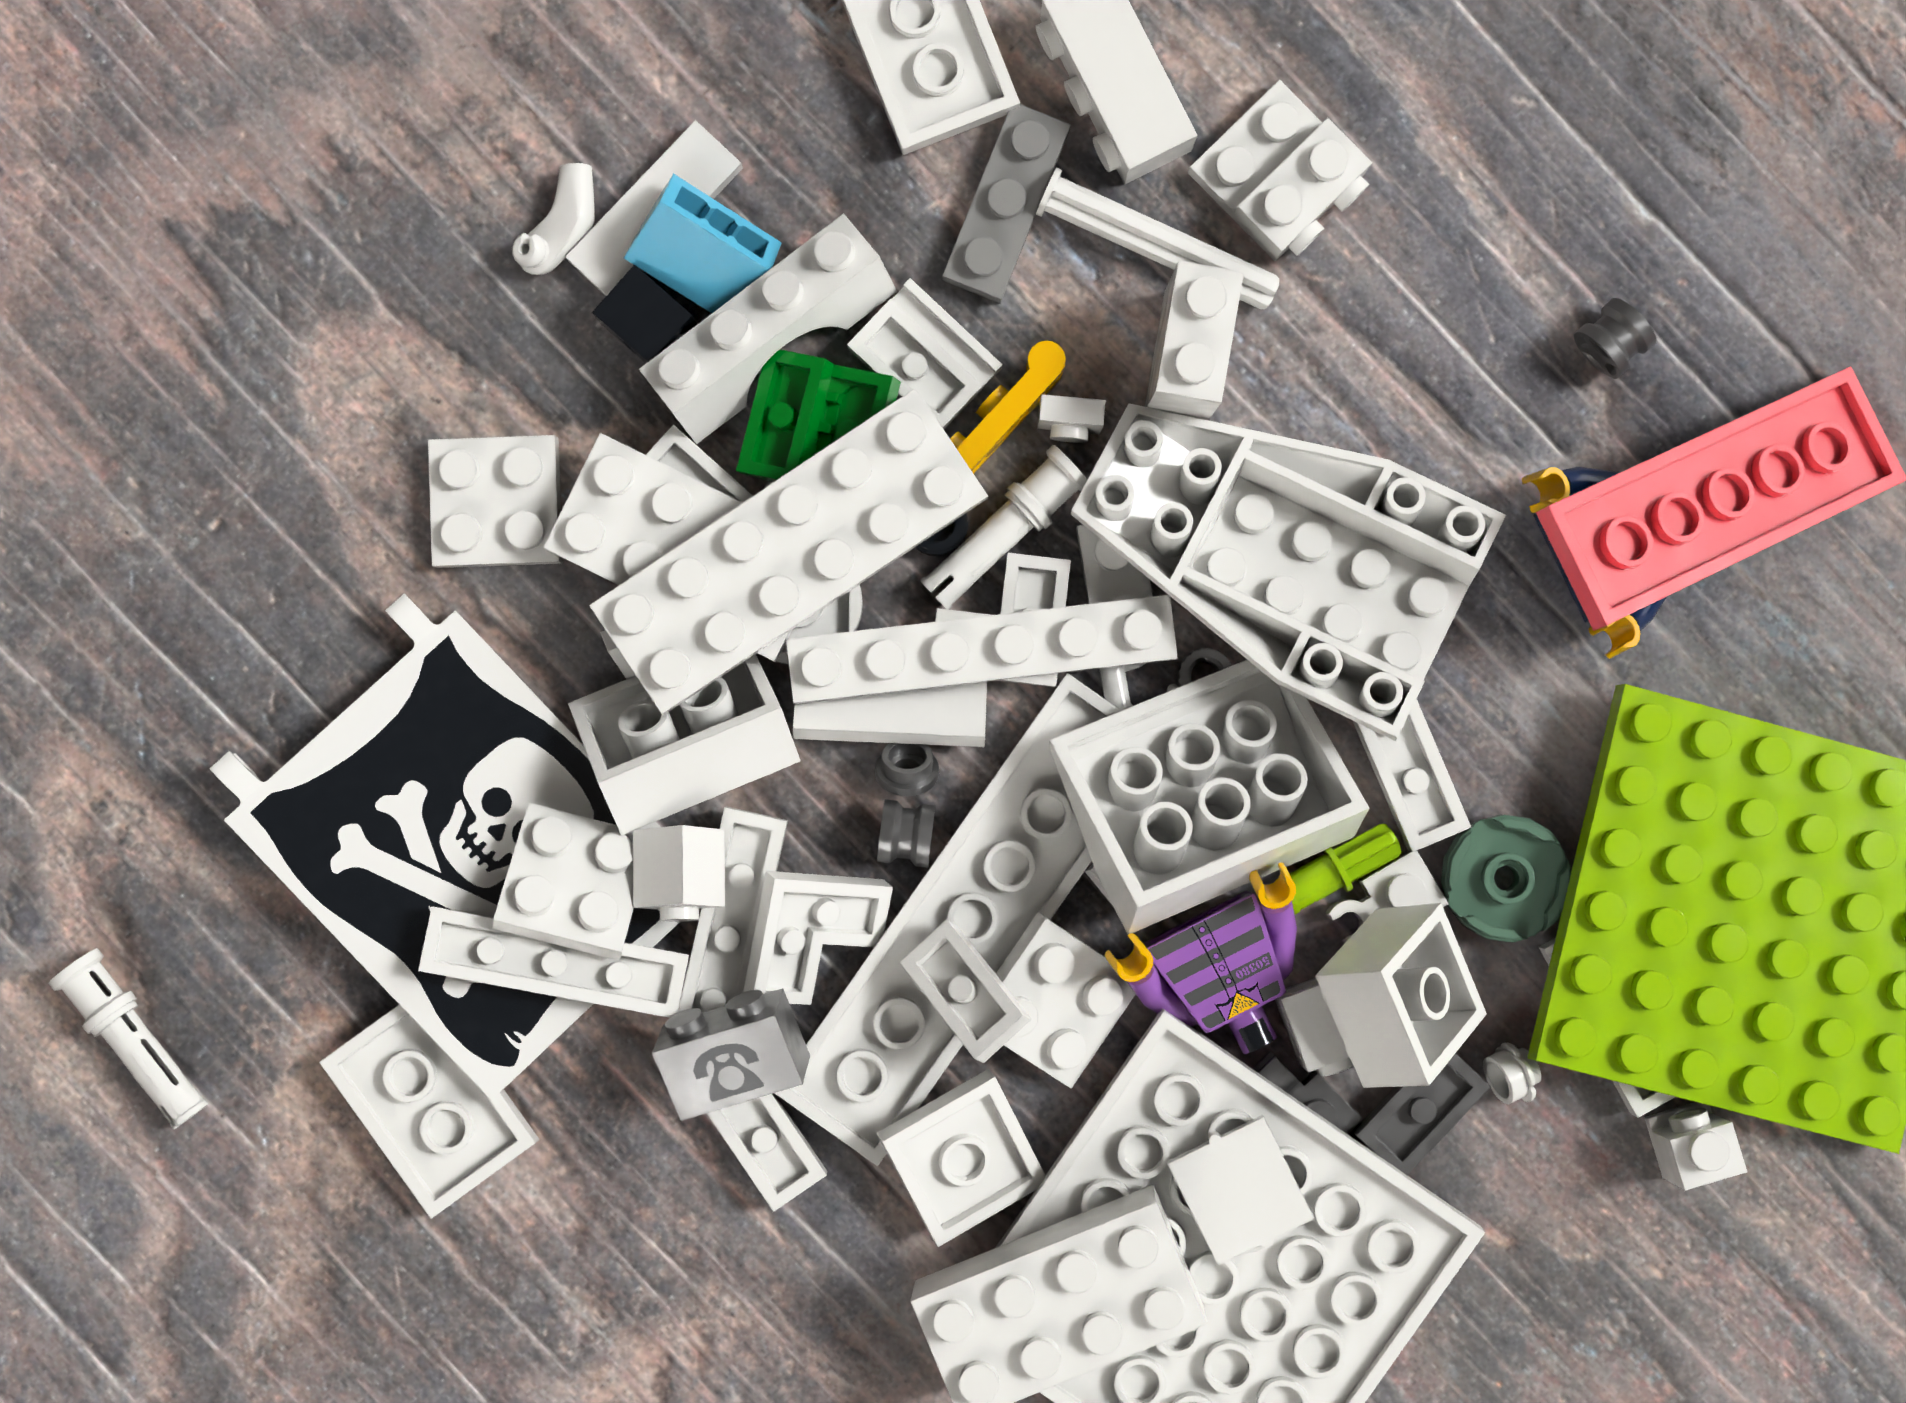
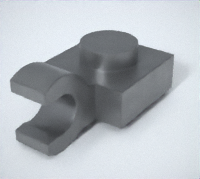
(1312, 1092)

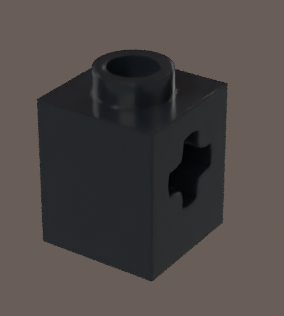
(643, 315)

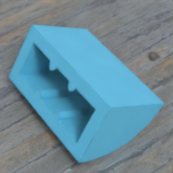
(700, 246)

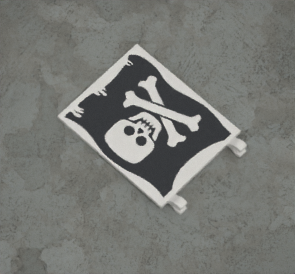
(421, 809)

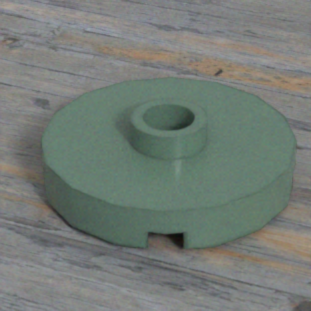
(1538, 882)

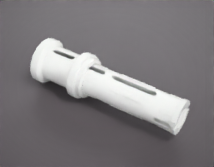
(1027, 507)
(112, 1015)

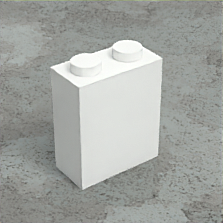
(1194, 340)

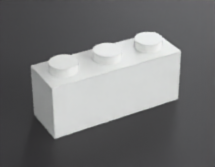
(1117, 84)

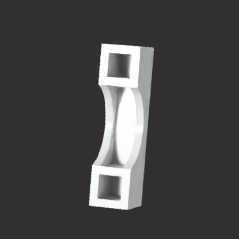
(819, 285)

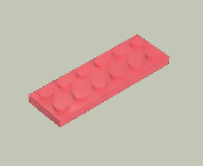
(1720, 498)

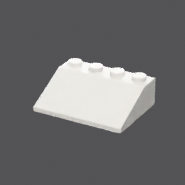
(1204, 791)

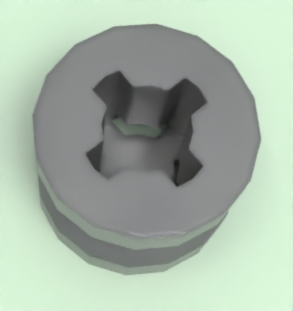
(1615, 338)
(906, 833)

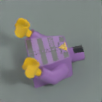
(1221, 963)

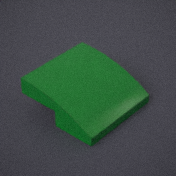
(804, 408)

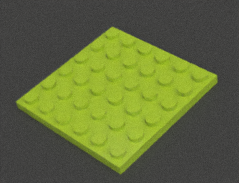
(1737, 922)

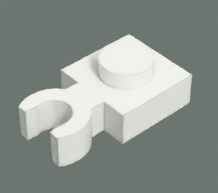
(1395, 884)

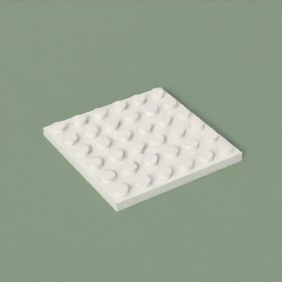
(1284, 1322)

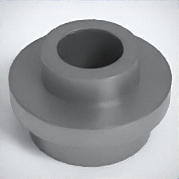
(907, 769)

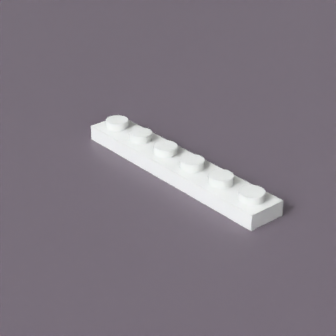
(981, 649)

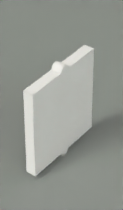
(1240, 1190)

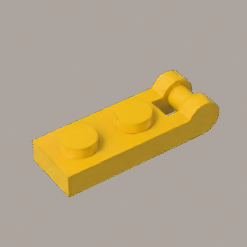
(1007, 409)

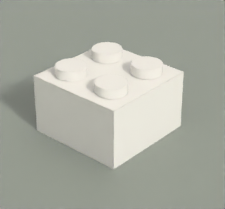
(1401, 996)

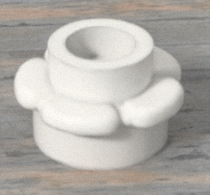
(1512, 1074)

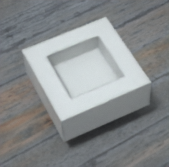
(1070, 417)

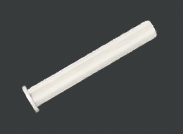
(1149, 236)

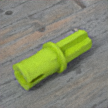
(1344, 865)

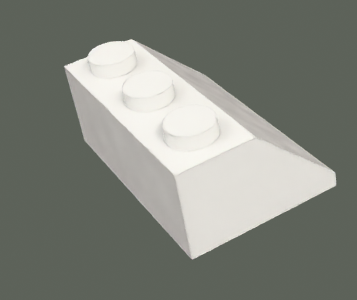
(698, 750)

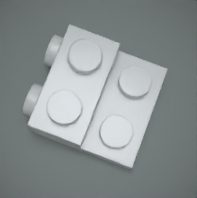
(1281, 172)

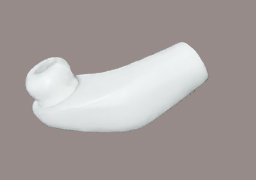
(564, 225)

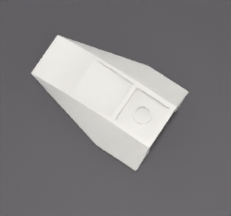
(1294, 553)

